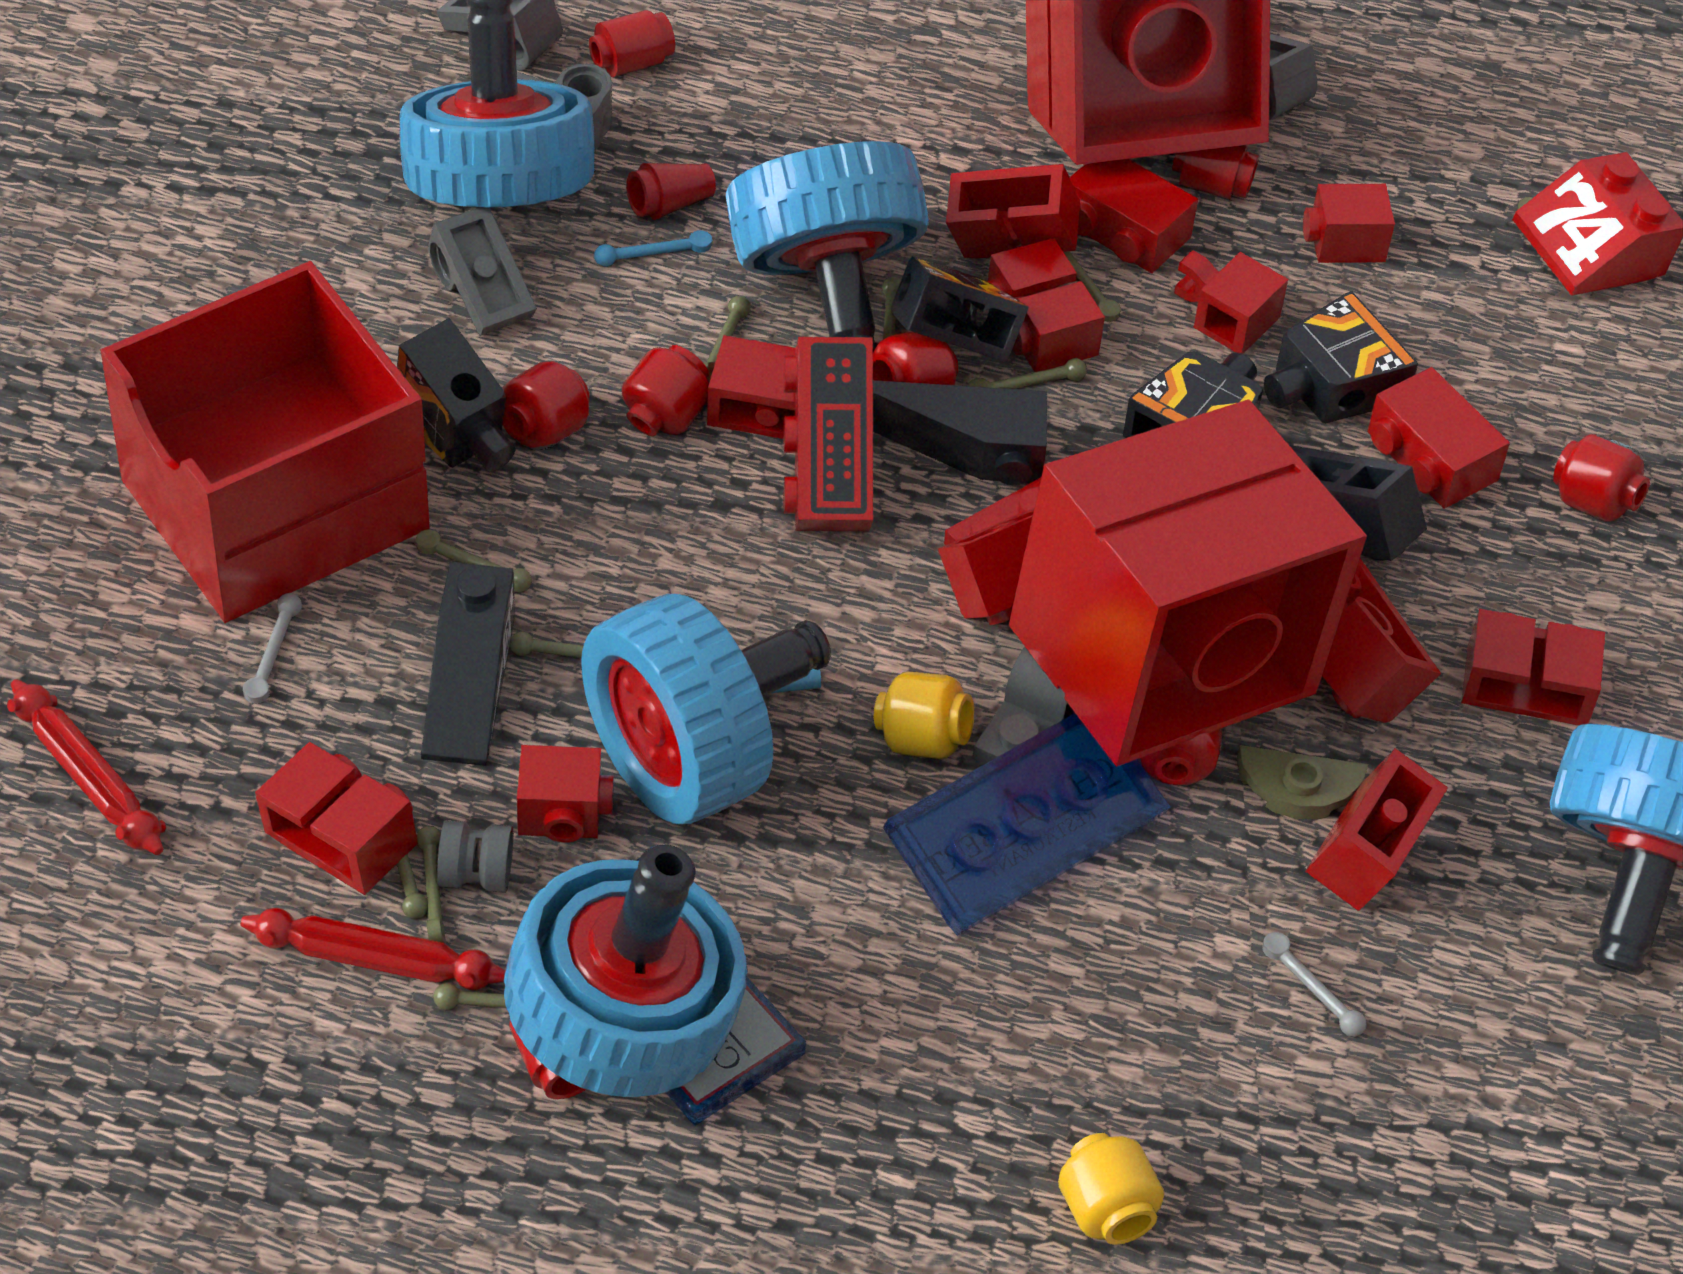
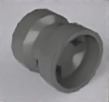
(460, 853)

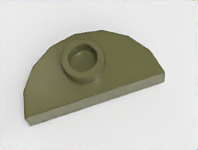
(1299, 783)

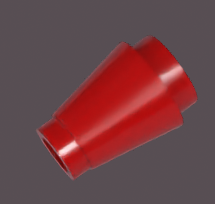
(668, 187)

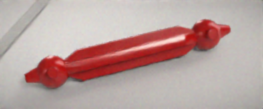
(87, 767)
(374, 948)

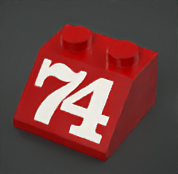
(1602, 225)

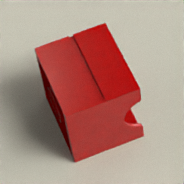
(1148, 75)
(268, 439)
(1183, 579)

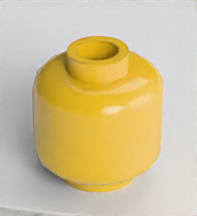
(924, 715)
(1111, 1188)

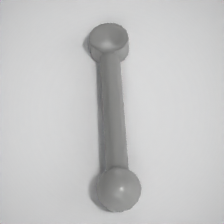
(257, 689)
(1277, 947)

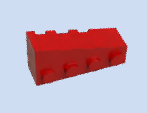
(1374, 656)

